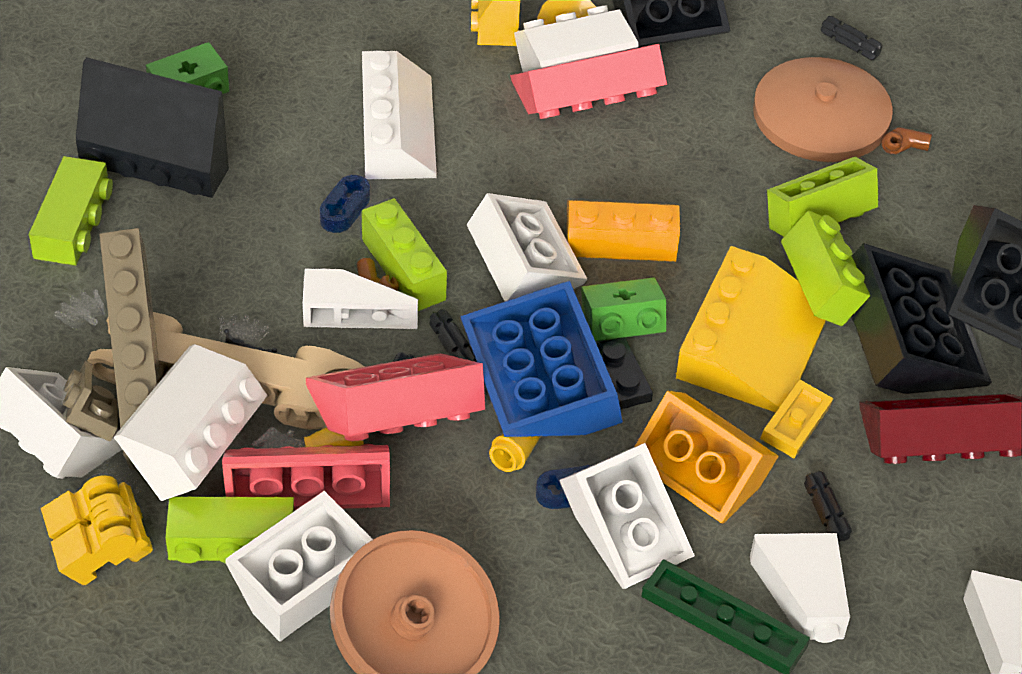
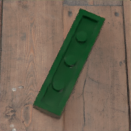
(725, 617)

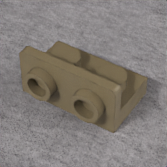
(90, 406)

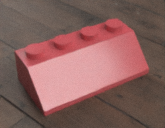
(591, 79)
(398, 395)
(346, 473)

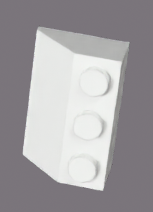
(573, 38)
(523, 245)
(35, 416)
(295, 564)

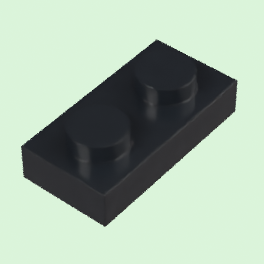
(625, 373)

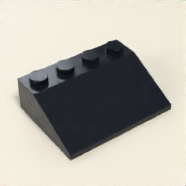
(152, 127)
(988, 275)
(906, 329)

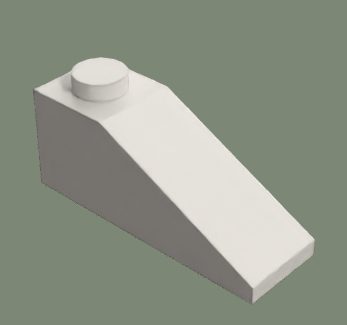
(352, 301)

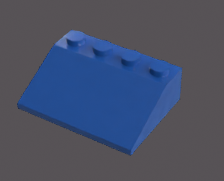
(543, 365)

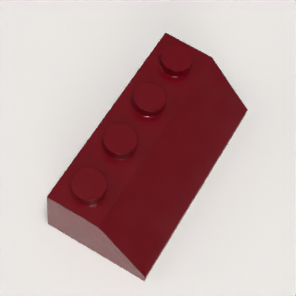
(944, 427)

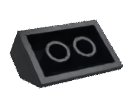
(673, 20)

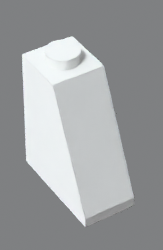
(805, 581)
(997, 618)

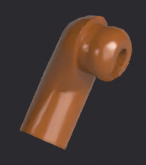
(903, 139)
(367, 269)

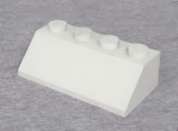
(397, 118)
(190, 420)

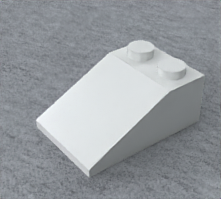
(627, 515)

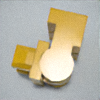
(95, 528)

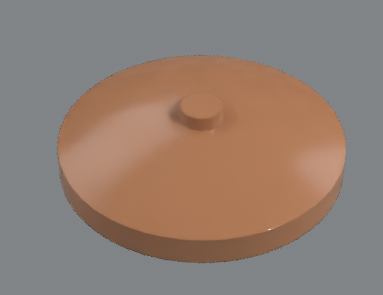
(822, 109)
(414, 607)

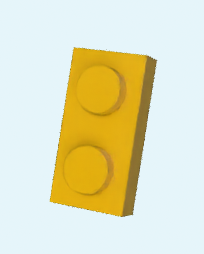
(796, 418)

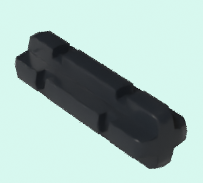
(851, 37)
(451, 335)
(827, 505)

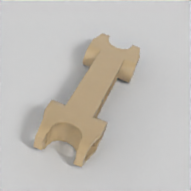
(279, 375)

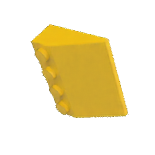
(750, 333)

